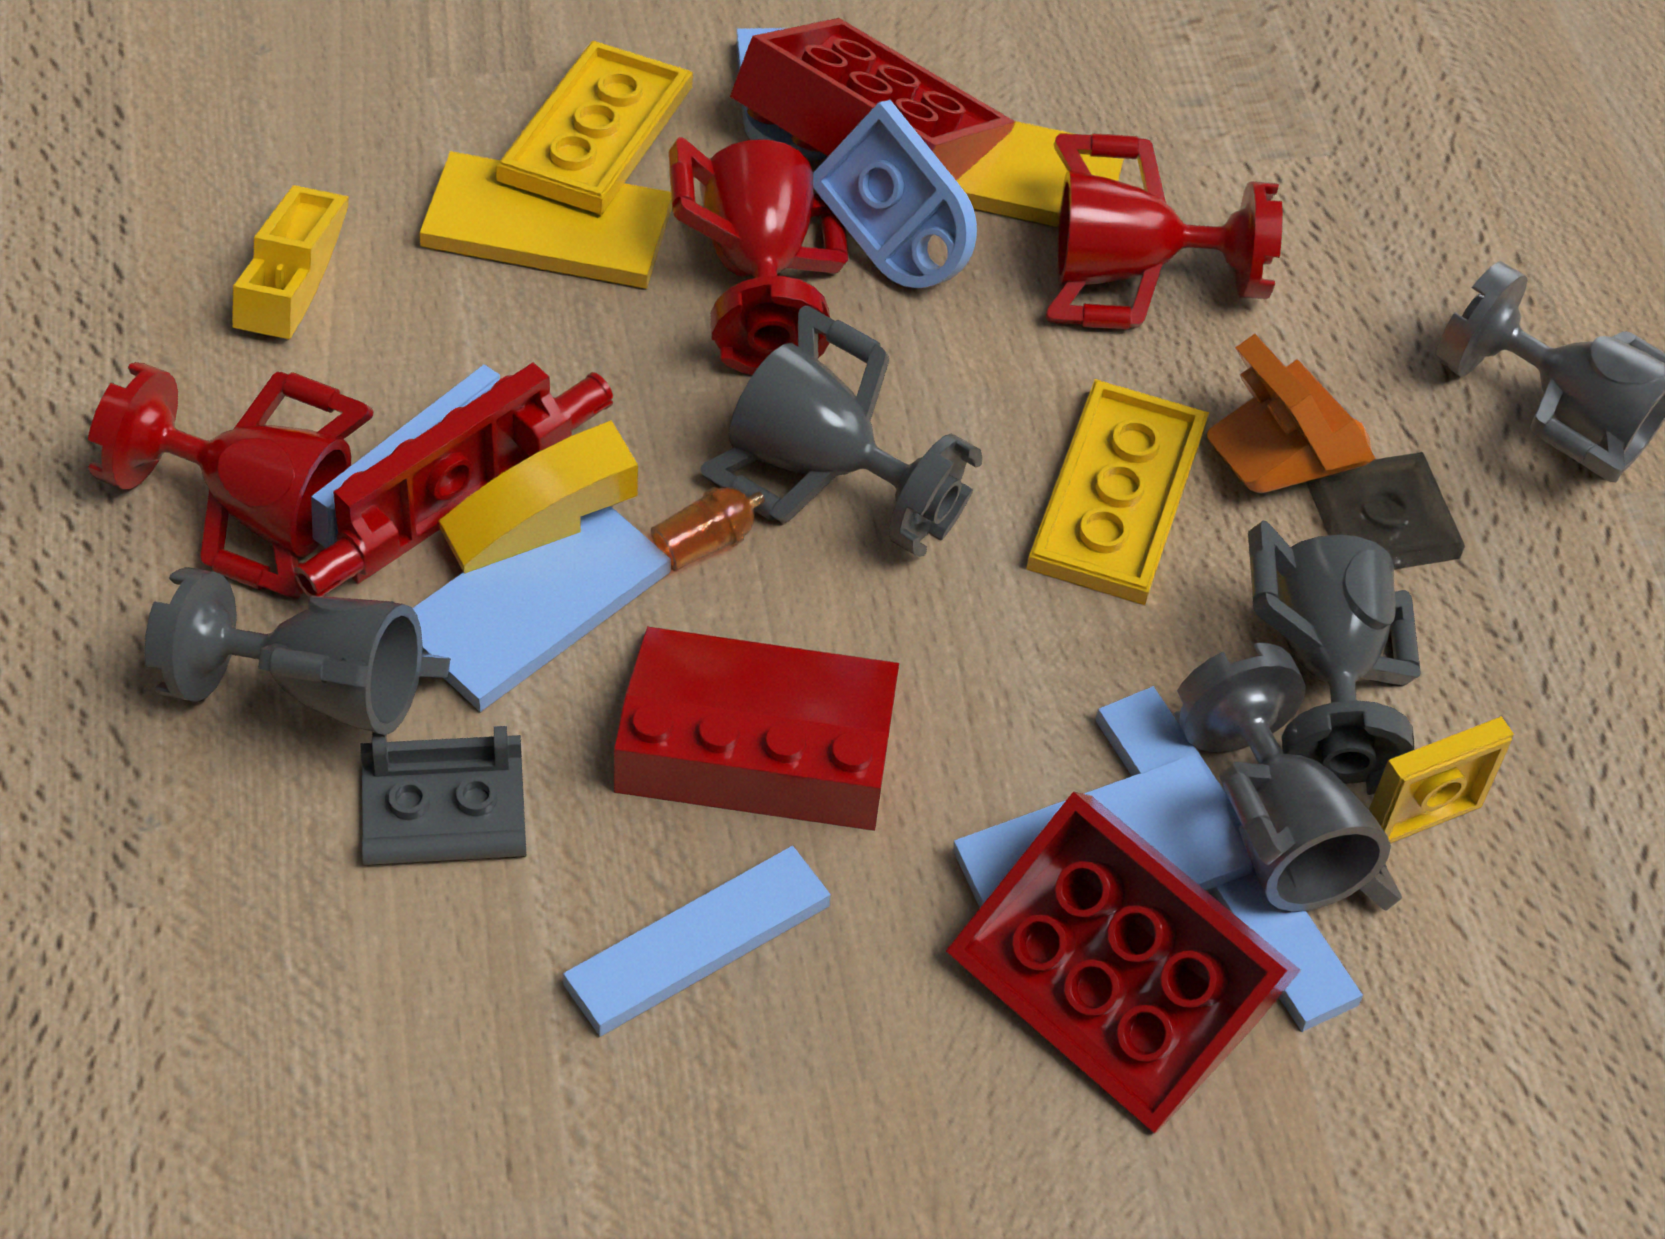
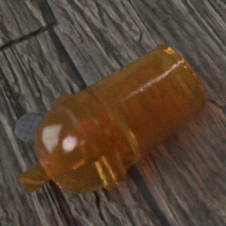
(706, 525)

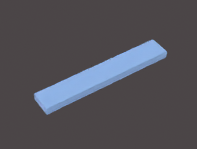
(1149, 737)

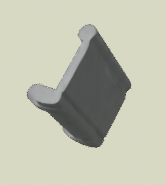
(442, 799)

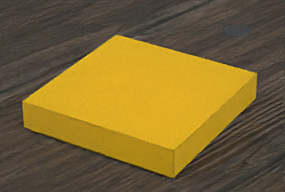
(1440, 779)

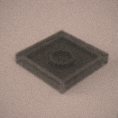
(1393, 505)

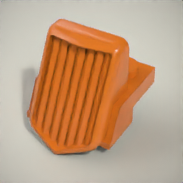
(1288, 428)

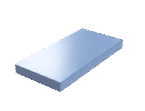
(534, 605)
(1166, 806)

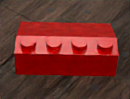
(830, 75)
(756, 728)
(1121, 960)

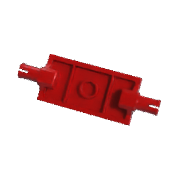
(426, 477)

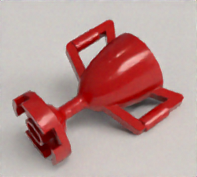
(757, 215)
(1126, 232)
(252, 472)

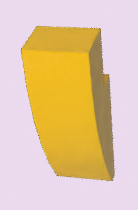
(288, 262)
(542, 498)

